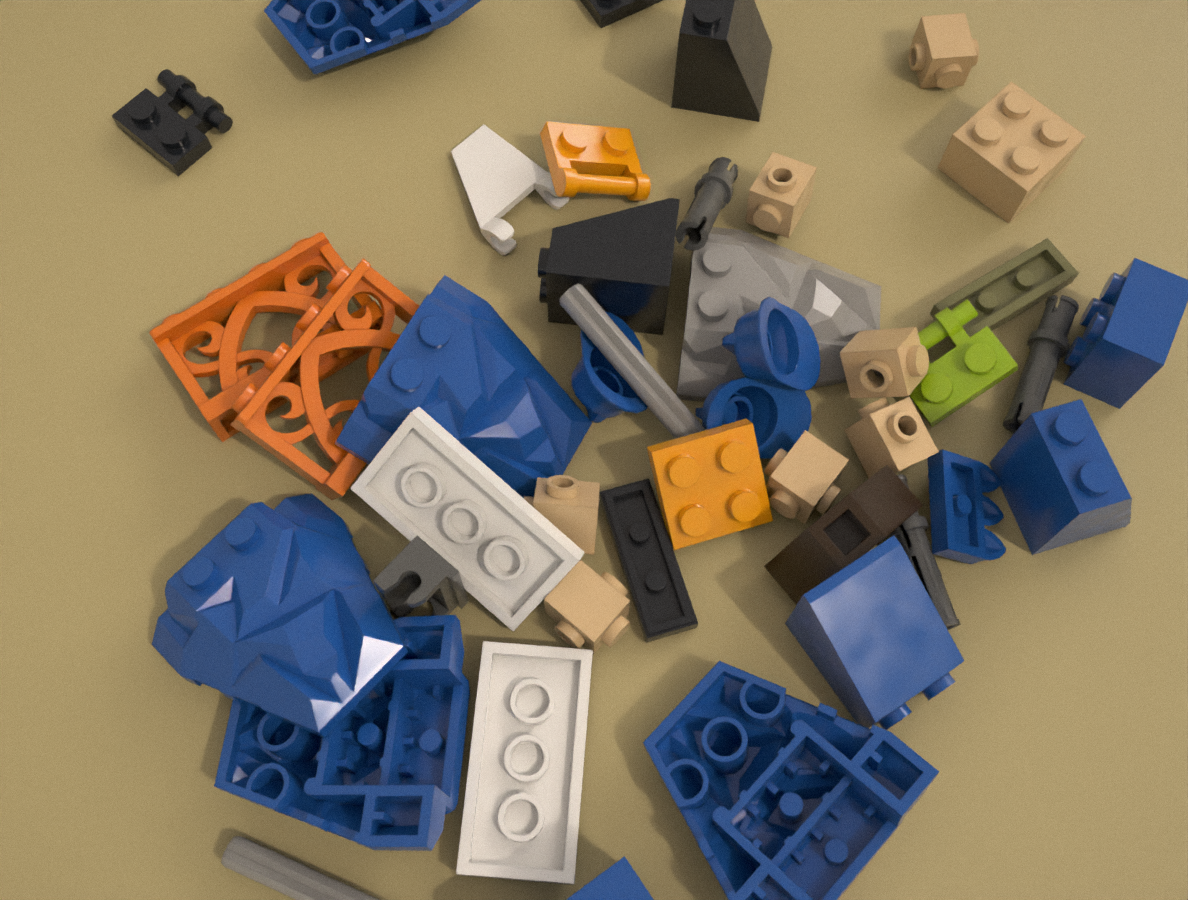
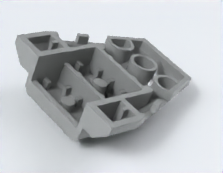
(734, 277)

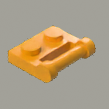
(595, 151)

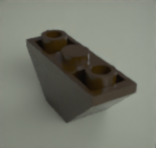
(843, 533)

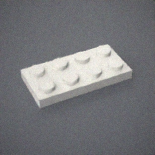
(469, 516)
(526, 764)

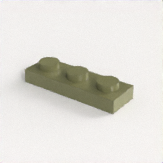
(1013, 287)

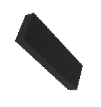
(648, 560)

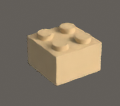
(1010, 151)

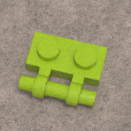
(965, 370)

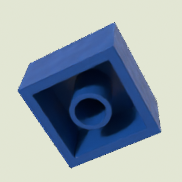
(1126, 333)

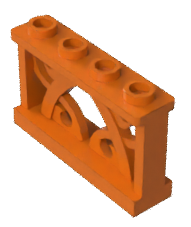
(228, 314)
(306, 395)

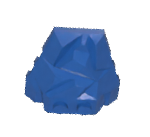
(344, 30)
(476, 384)
(281, 616)
(384, 768)
(781, 788)

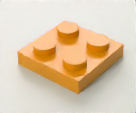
(710, 483)

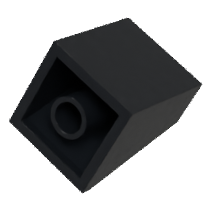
(722, 59)
(619, 260)

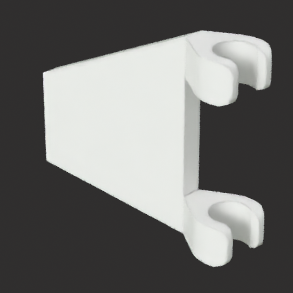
(496, 181)

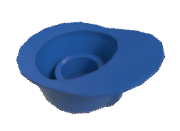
(776, 346)
(600, 384)
(774, 409)

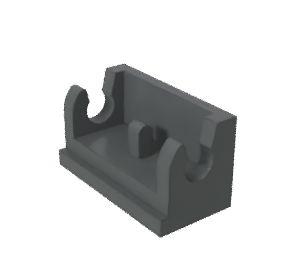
(420, 577)

